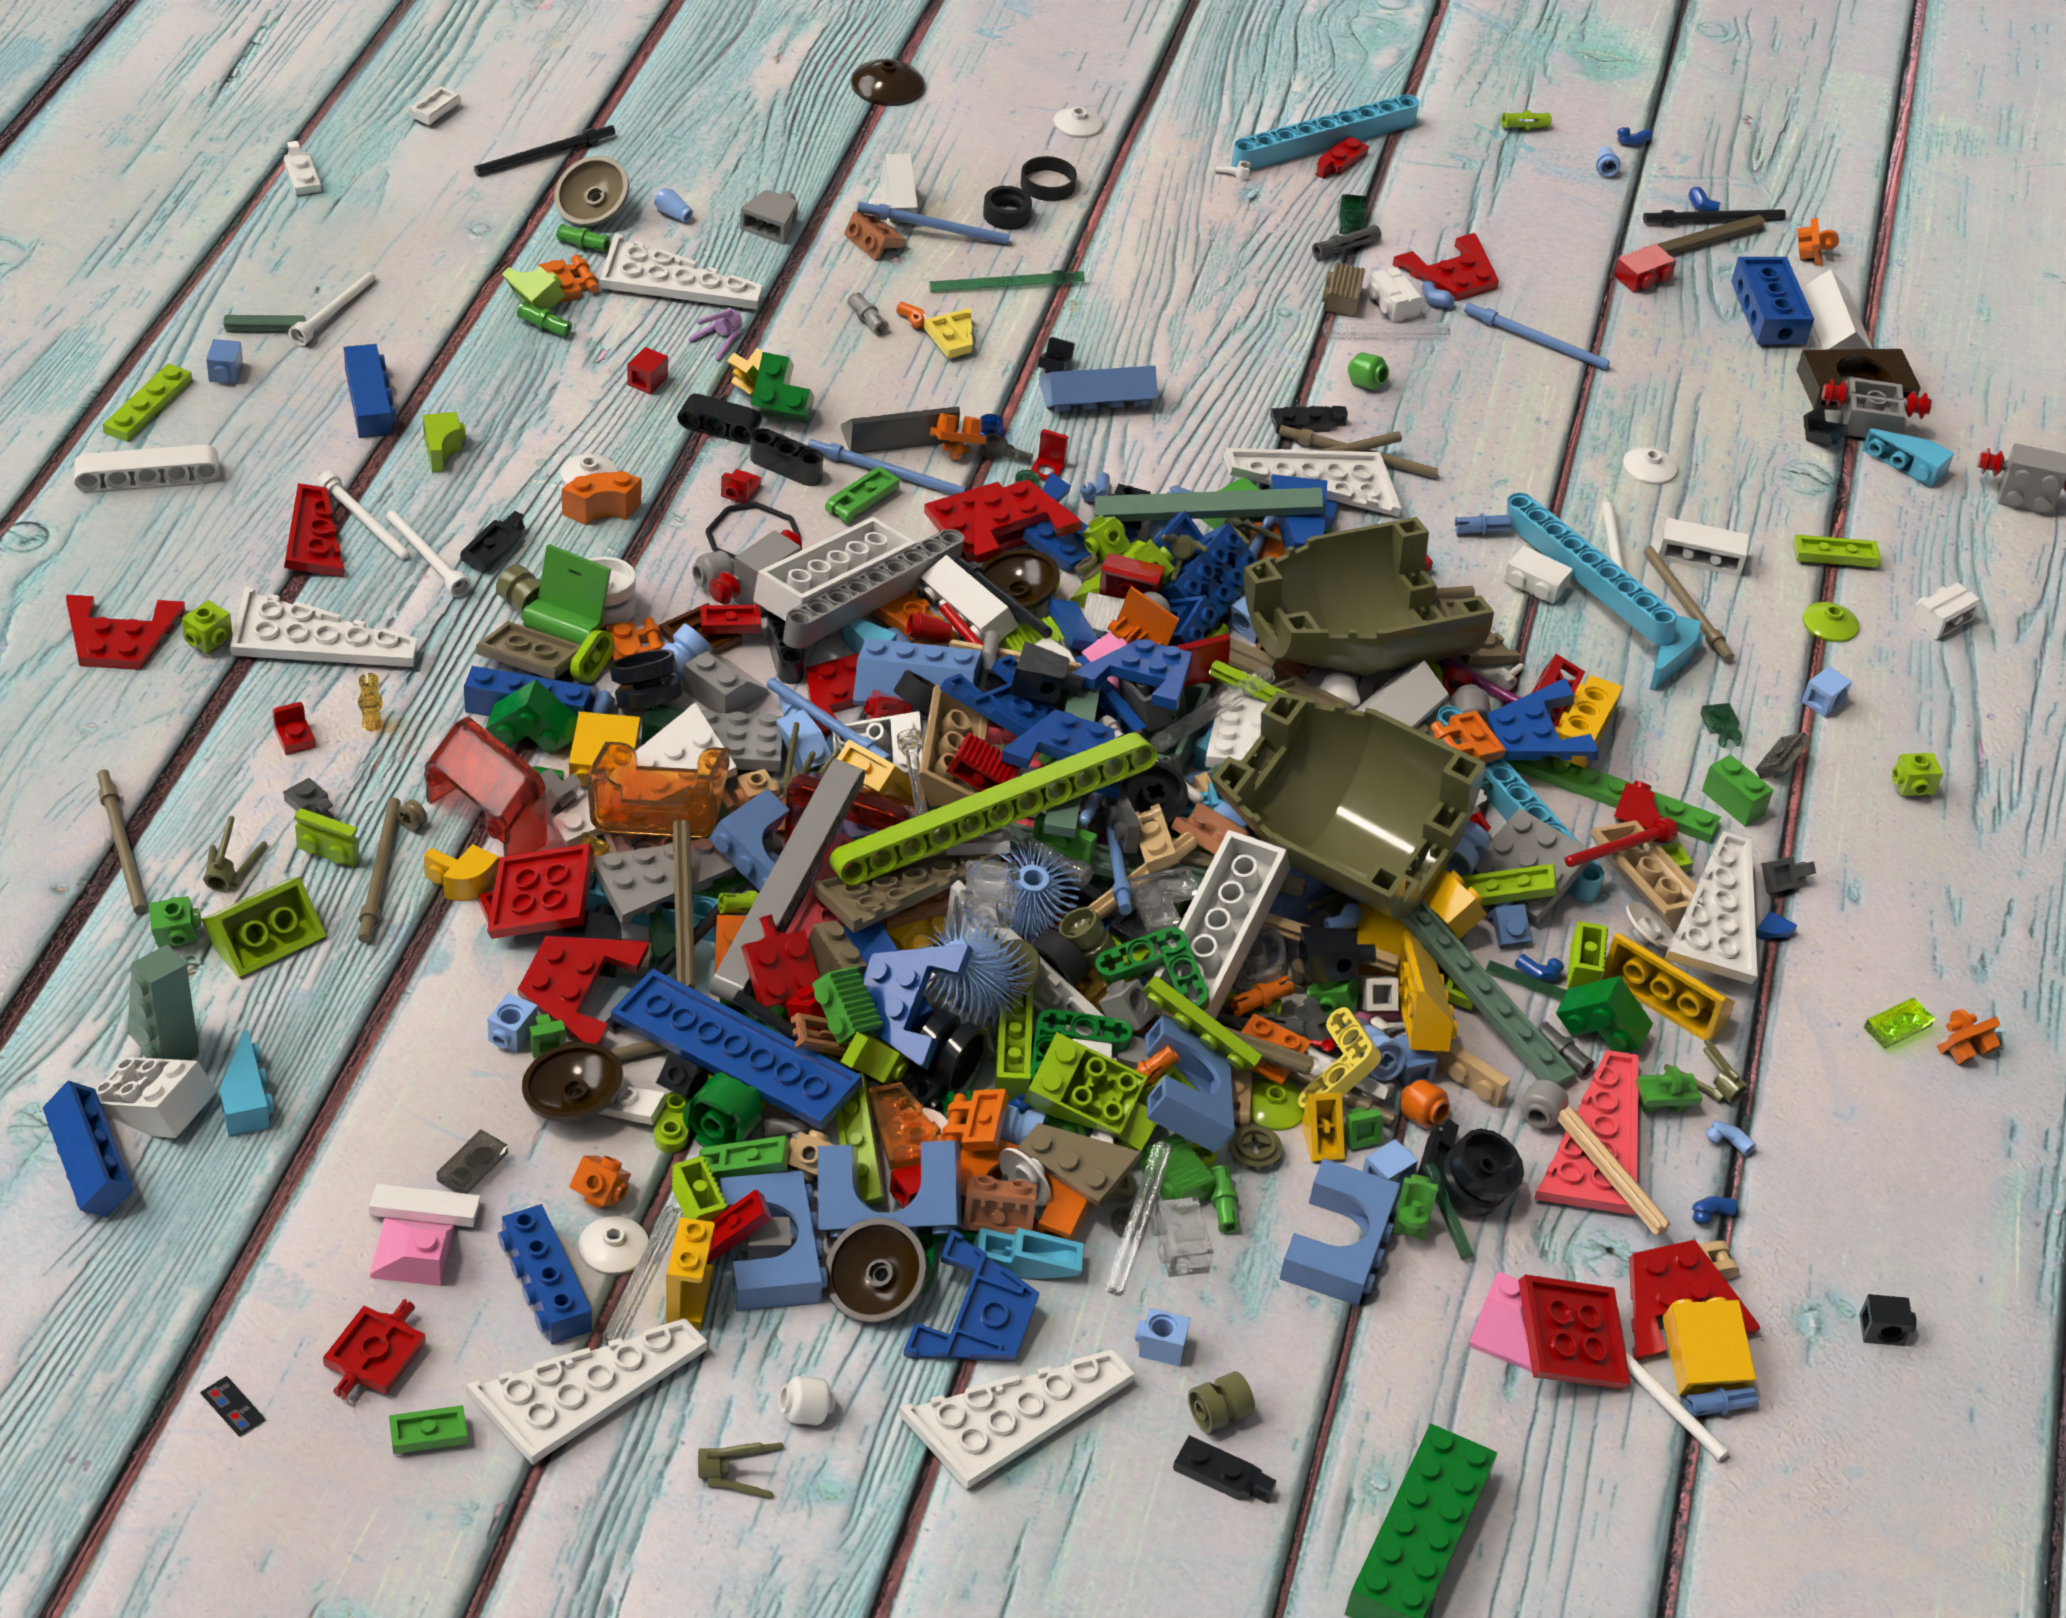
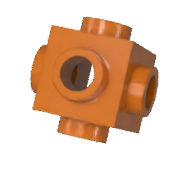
(601, 1181)

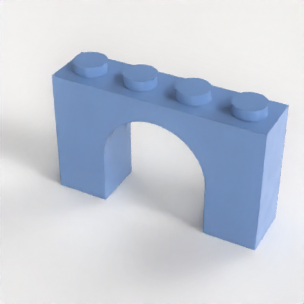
(742, 832)
(1196, 1115)
(934, 1207)
(1344, 1270)
(794, 1275)

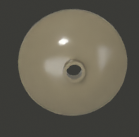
(586, 183)

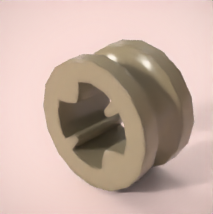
(1089, 567)
(411, 815)

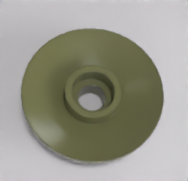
(1034, 965)

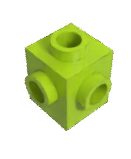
(1105, 536)
(1151, 553)
(207, 626)
(1917, 774)

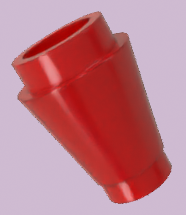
(927, 628)

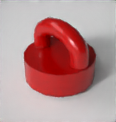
(1457, 677)

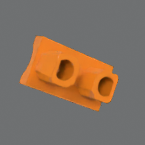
(1812, 242)
(947, 431)
(1965, 1032)

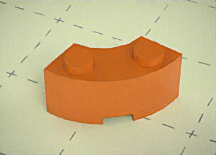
(601, 496)

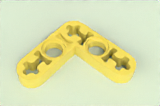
(1351, 1062)

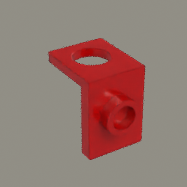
(1051, 453)

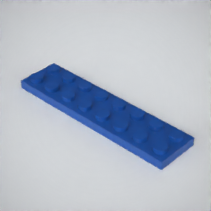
(737, 1046)

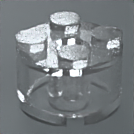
(990, 893)
(1264, 962)

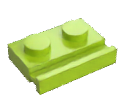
(327, 838)

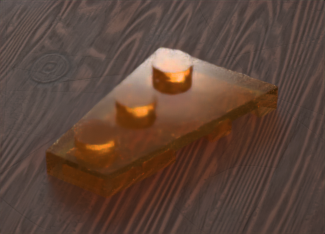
(901, 1124)

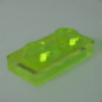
(1899, 1023)

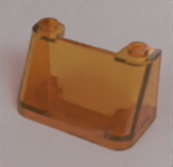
(652, 798)

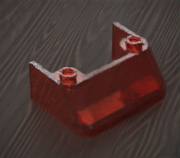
(495, 781)
(868, 808)

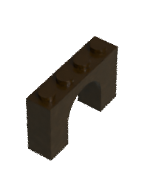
(1882, 365)

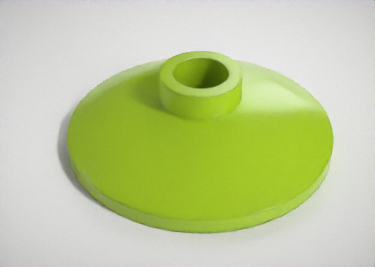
(1830, 622)
(1275, 1104)

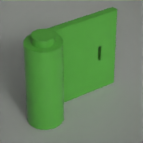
(569, 596)

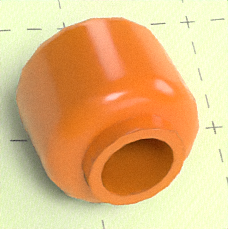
(1425, 1103)

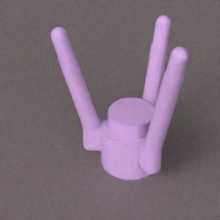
(726, 323)

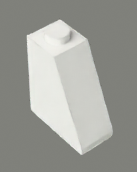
(898, 183)

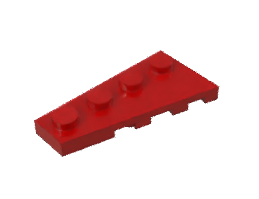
(312, 534)

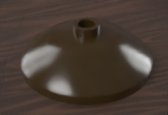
(887, 82)
(1024, 575)
(572, 1082)
(859, 1259)

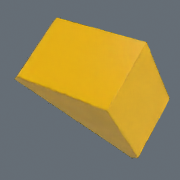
(1324, 1126)

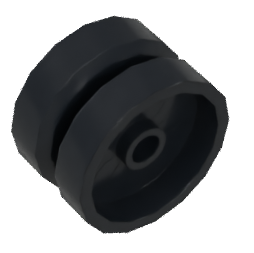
(645, 679)
(1160, 786)
(957, 1050)
(1481, 1172)

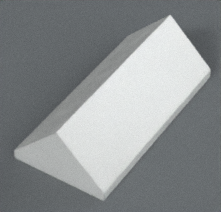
(1834, 314)
(1409, 695)

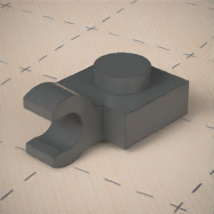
(309, 797)
(1784, 873)
(1315, 1019)

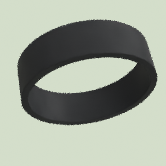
(1052, 164)

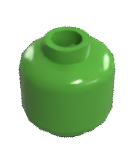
(1368, 371)

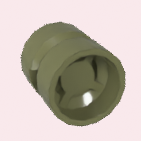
(518, 586)
(1087, 933)
(1221, 1402)

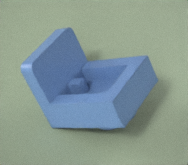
(1510, 924)

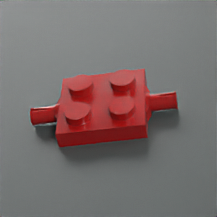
(779, 964)
(374, 1349)

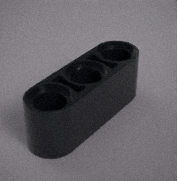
(719, 418)
(786, 457)
(787, 660)

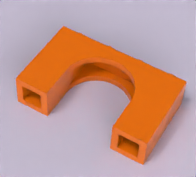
(1064, 1210)

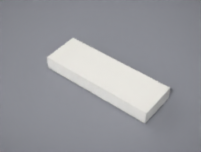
(424, 1205)

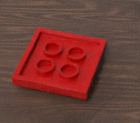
(958, 514)
(541, 891)
(1574, 1332)

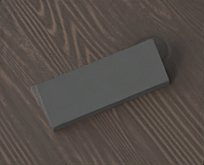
(894, 430)

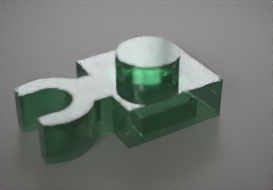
(1722, 720)

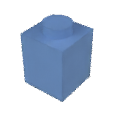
(224, 361)

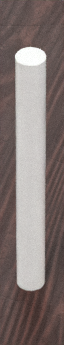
(1612, 534)
(1676, 1409)

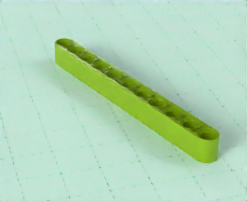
(979, 808)

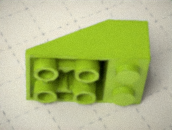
(1084, 1086)

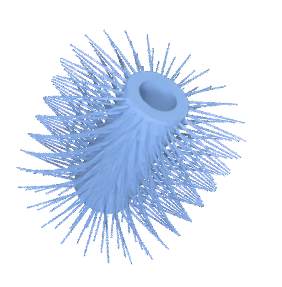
(1035, 893)
(982, 975)

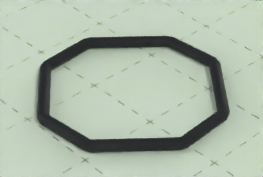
(745, 506)

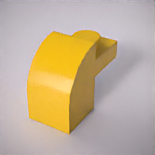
(745, 370)
(462, 878)

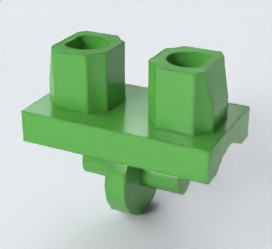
(1668, 1089)
(1415, 1206)

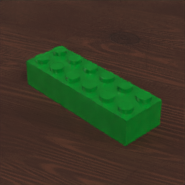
(1422, 1528)

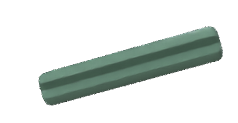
(278, 323)

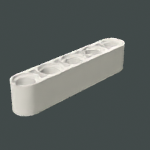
(146, 468)

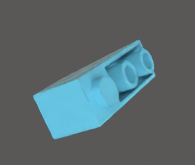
(1911, 455)
(242, 1091)

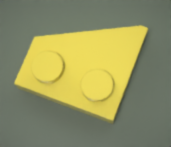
(951, 332)

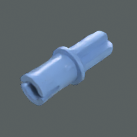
(1482, 524)
(1721, 1401)

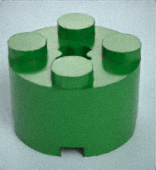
(723, 1111)

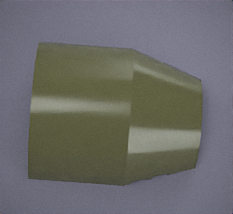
(1360, 603)
(1354, 799)

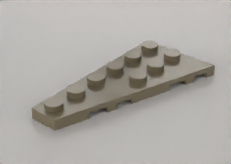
(893, 891)

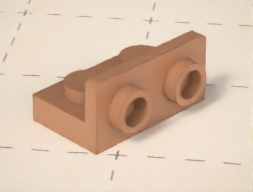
(872, 234)
(1207, 827)
(999, 1204)

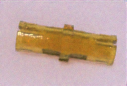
(370, 701)

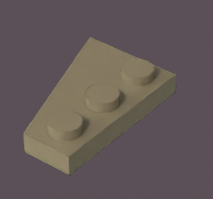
(1080, 1162)

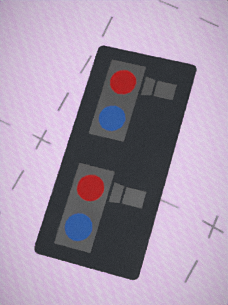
(232, 1406)

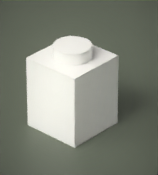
(1378, 993)

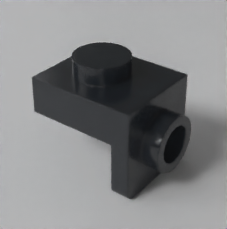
(1057, 356)
(1820, 430)

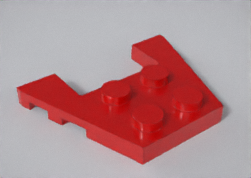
(1461, 276)
(1013, 509)
(118, 641)
(832, 686)
(566, 973)
(1669, 1275)

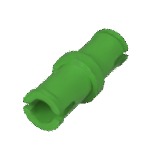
(583, 238)
(544, 319)
(1225, 1200)

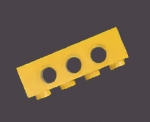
(1590, 714)

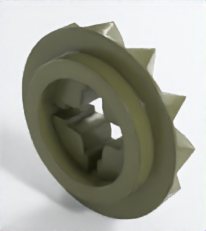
(1265, 1140)

